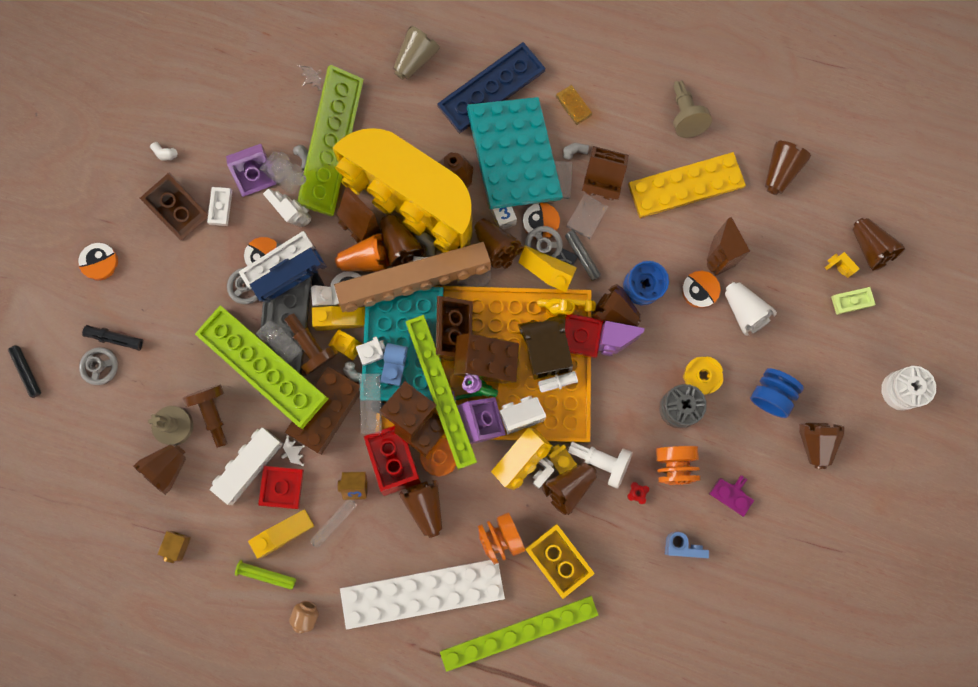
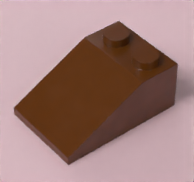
(174, 206)
(356, 217)

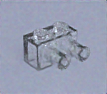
(283, 172)

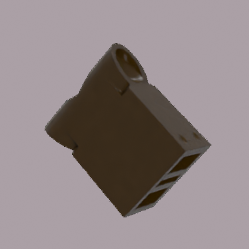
(547, 347)

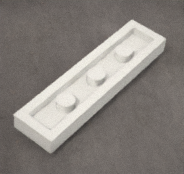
(287, 250)

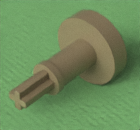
(692, 119)
(171, 425)

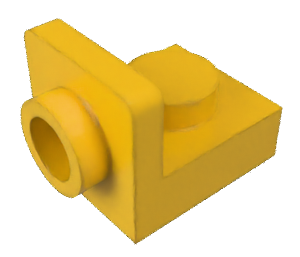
(843, 263)
(345, 344)
(561, 459)

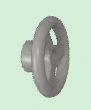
(536, 232)
(238, 283)
(91, 362)

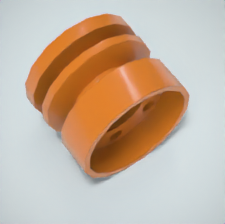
(678, 464)
(501, 538)

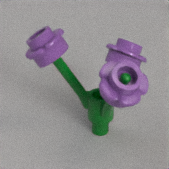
(475, 387)

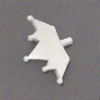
(292, 451)

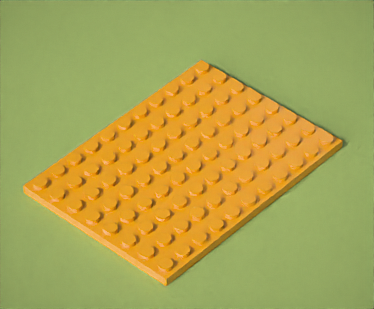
(497, 316)

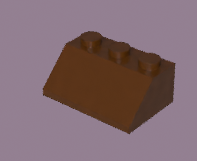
(726, 248)
(453, 319)

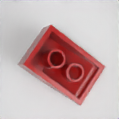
(391, 461)

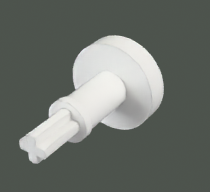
(615, 466)

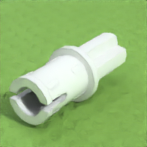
(558, 381)

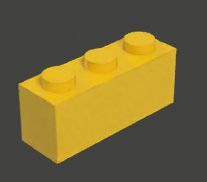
(521, 459)

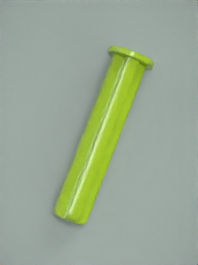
(265, 575)

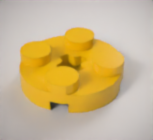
(711, 366)

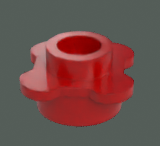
(633, 493)

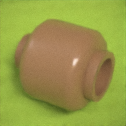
(304, 617)

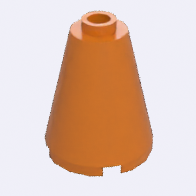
(364, 256)

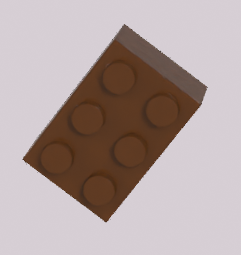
(486, 357)

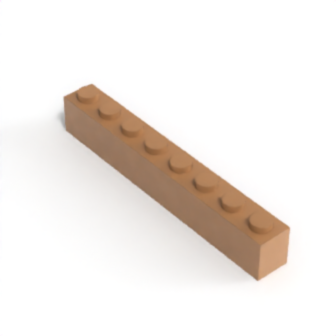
(412, 277)

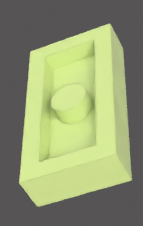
(853, 300)

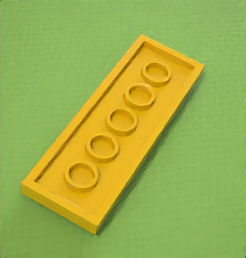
(686, 185)

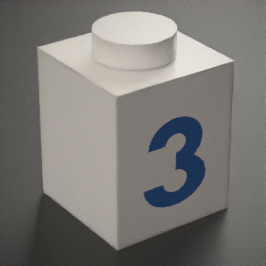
(504, 217)

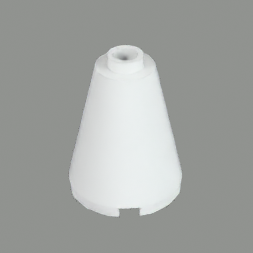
(749, 309)

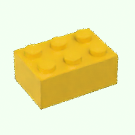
(559, 561)

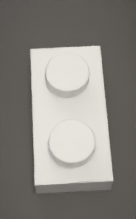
(219, 206)

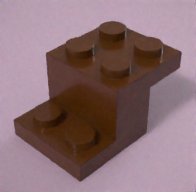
(605, 173)
(414, 418)

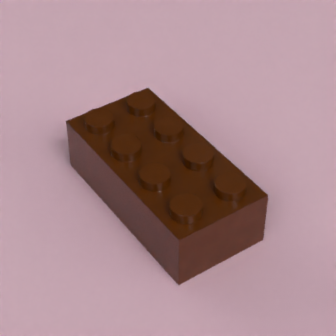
(325, 423)

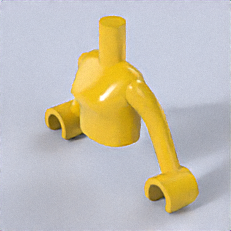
(565, 306)

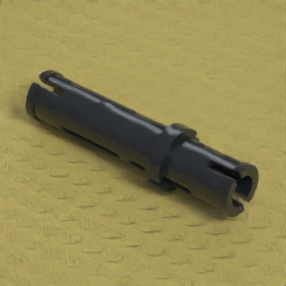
(104, 335)

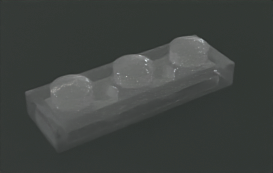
(370, 403)

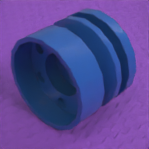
(656, 282)
(777, 393)

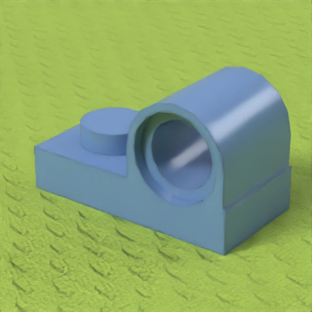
(394, 364)
(683, 550)

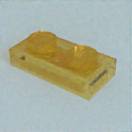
(574, 104)

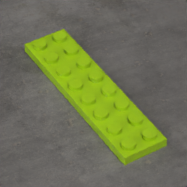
(333, 122)
(261, 367)

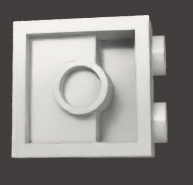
(288, 208)

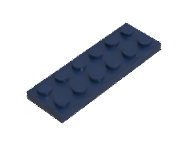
(491, 85)

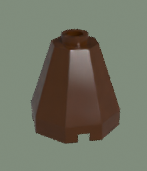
(460, 166)
(617, 308)
(821, 442)
(162, 467)

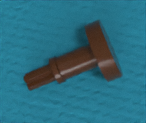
(309, 345)
(209, 411)

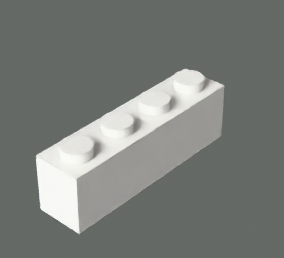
(246, 466)

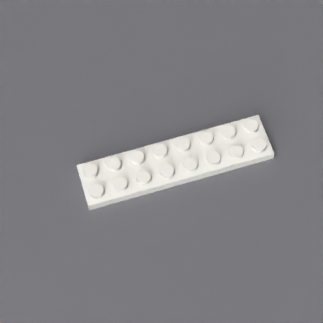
(421, 594)

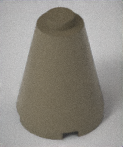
(414, 53)

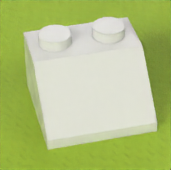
(522, 414)

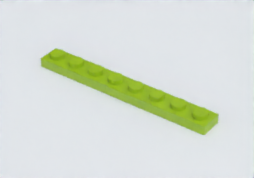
(441, 392)
(518, 633)

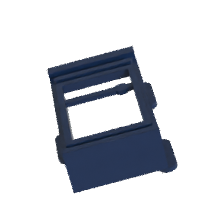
(287, 275)

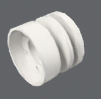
(909, 388)

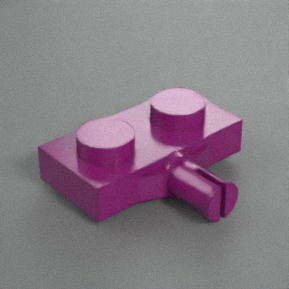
(732, 495)

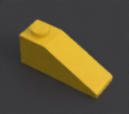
(547, 268)
(333, 318)
(280, 534)

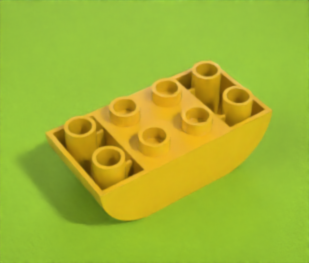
(408, 183)

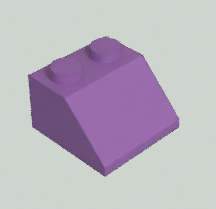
(246, 172)
(617, 337)
(481, 420)

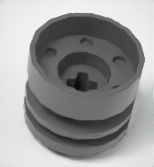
(672, 410)

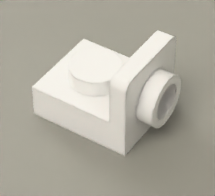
(324, 296)
(371, 351)
(541, 476)

